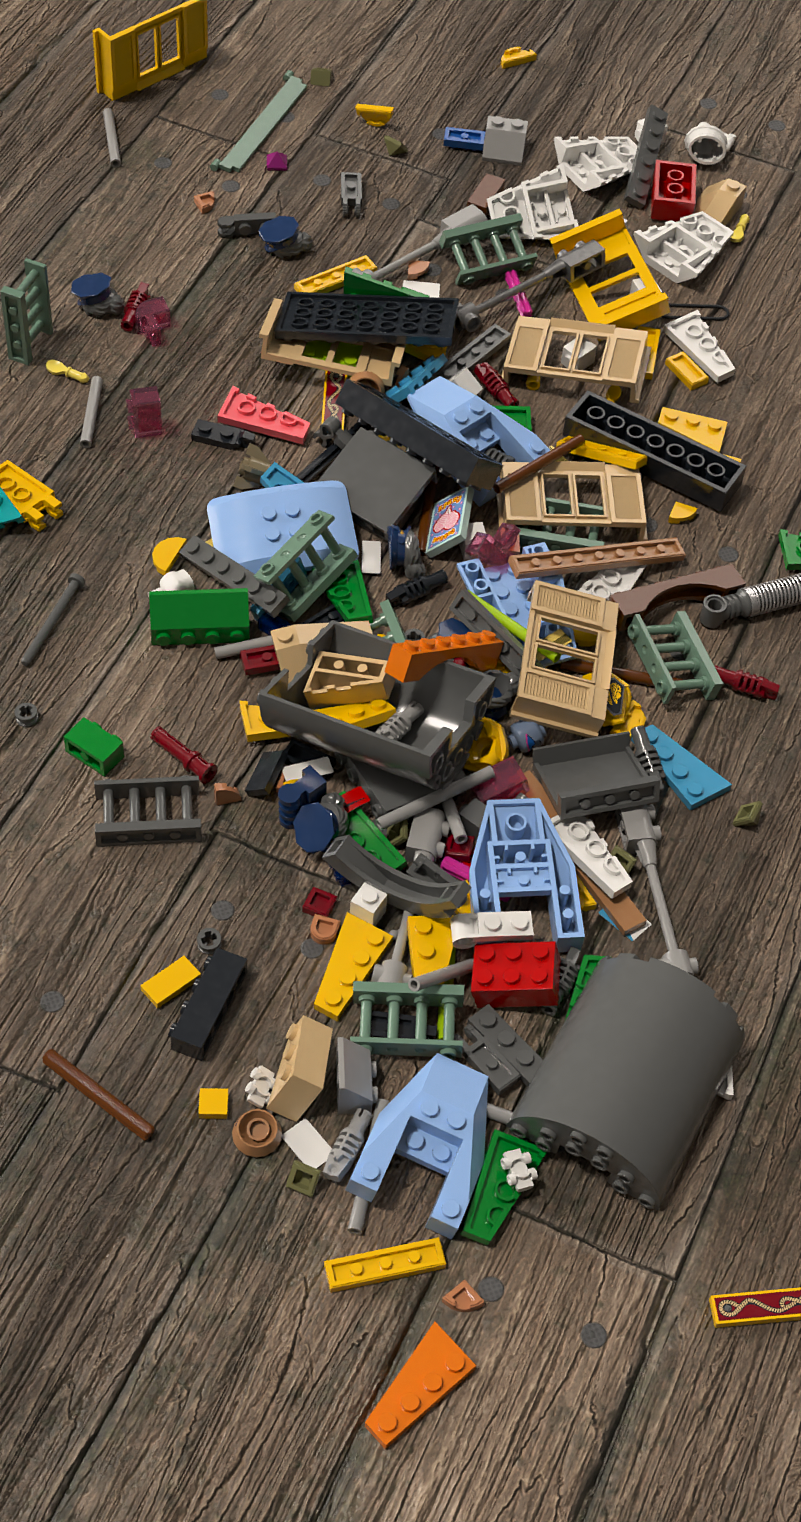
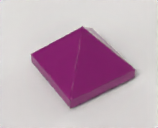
(276, 162)

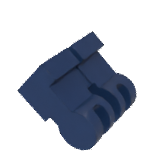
(303, 792)

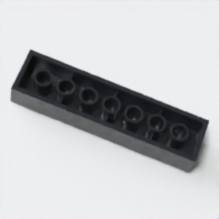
(419, 436)
(670, 456)

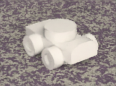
(259, 1088)
(518, 1172)

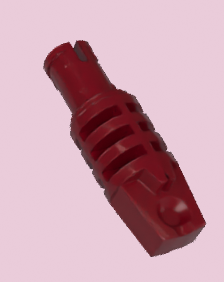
(135, 299)
(495, 384)
(750, 684)

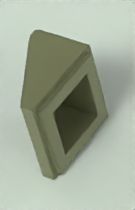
(321, 76)

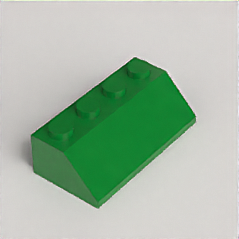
(199, 616)

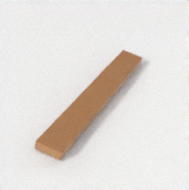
(596, 558)
(620, 908)

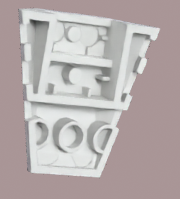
(595, 161)
(541, 203)
(683, 247)

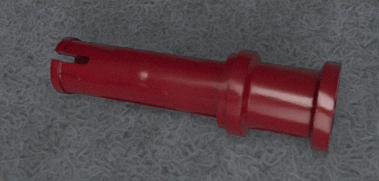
(191, 760)

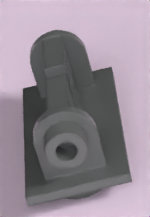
(428, 871)

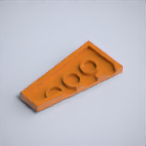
(422, 1382)

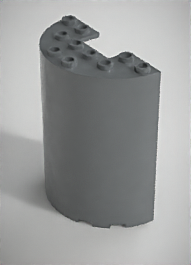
(438, 739)
(632, 1074)

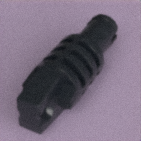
(416, 588)

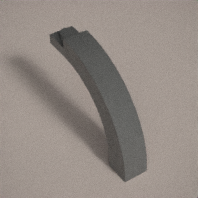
(402, 890)

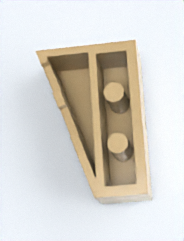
(346, 680)
(301, 1068)

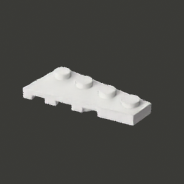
(699, 345)
(612, 581)
(592, 855)

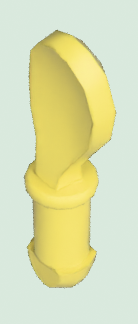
(738, 234)
(57, 368)

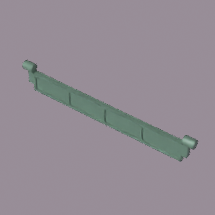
(263, 125)

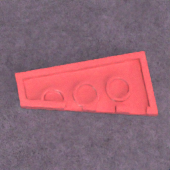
(249, 414)

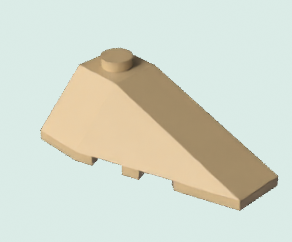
(721, 200)
(292, 641)

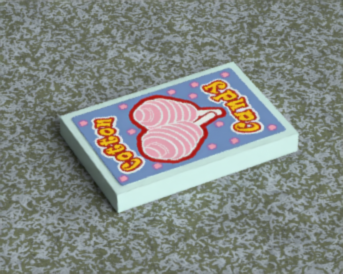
(449, 521)

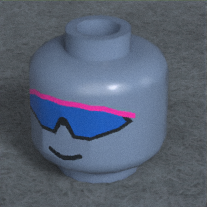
(526, 735)

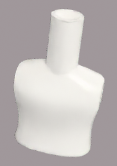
(175, 581)

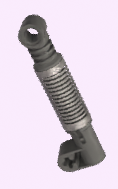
(751, 601)

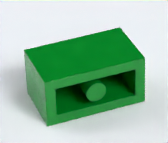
(94, 746)

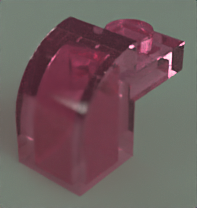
(151, 318)
(494, 549)

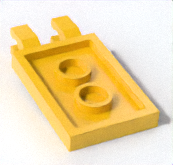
(28, 495)

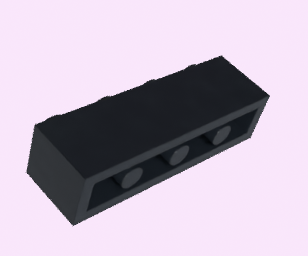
(208, 1004)

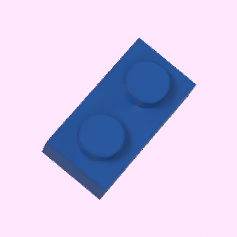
(464, 138)

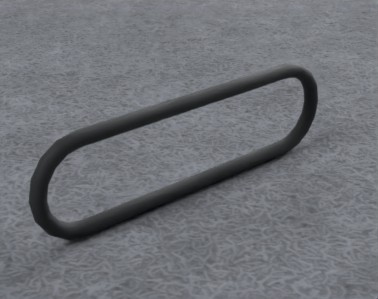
(702, 306)

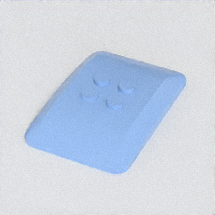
(260, 521)

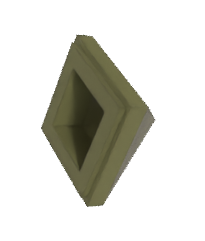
(394, 147)
(748, 814)
(398, 833)
(624, 858)
(303, 1178)

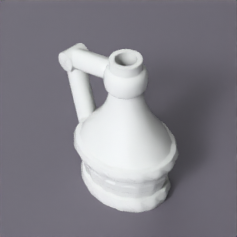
(708, 143)

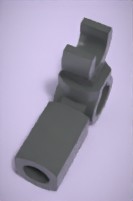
(332, 429)

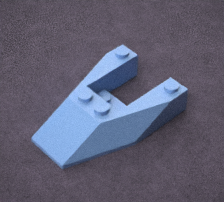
(475, 424)
(525, 856)
(435, 1124)

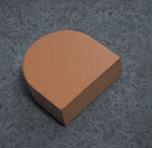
(324, 929)

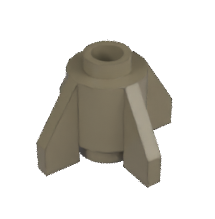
(251, 468)

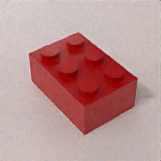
(673, 190)
(516, 974)

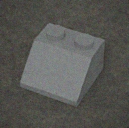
(504, 140)
(354, 1077)

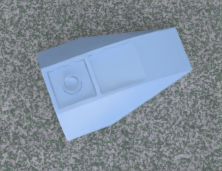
(509, 595)

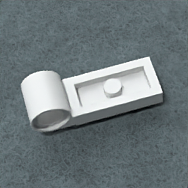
(490, 926)

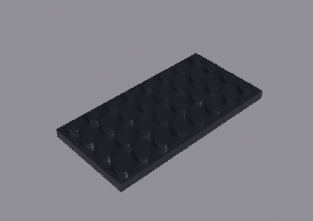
(367, 319)

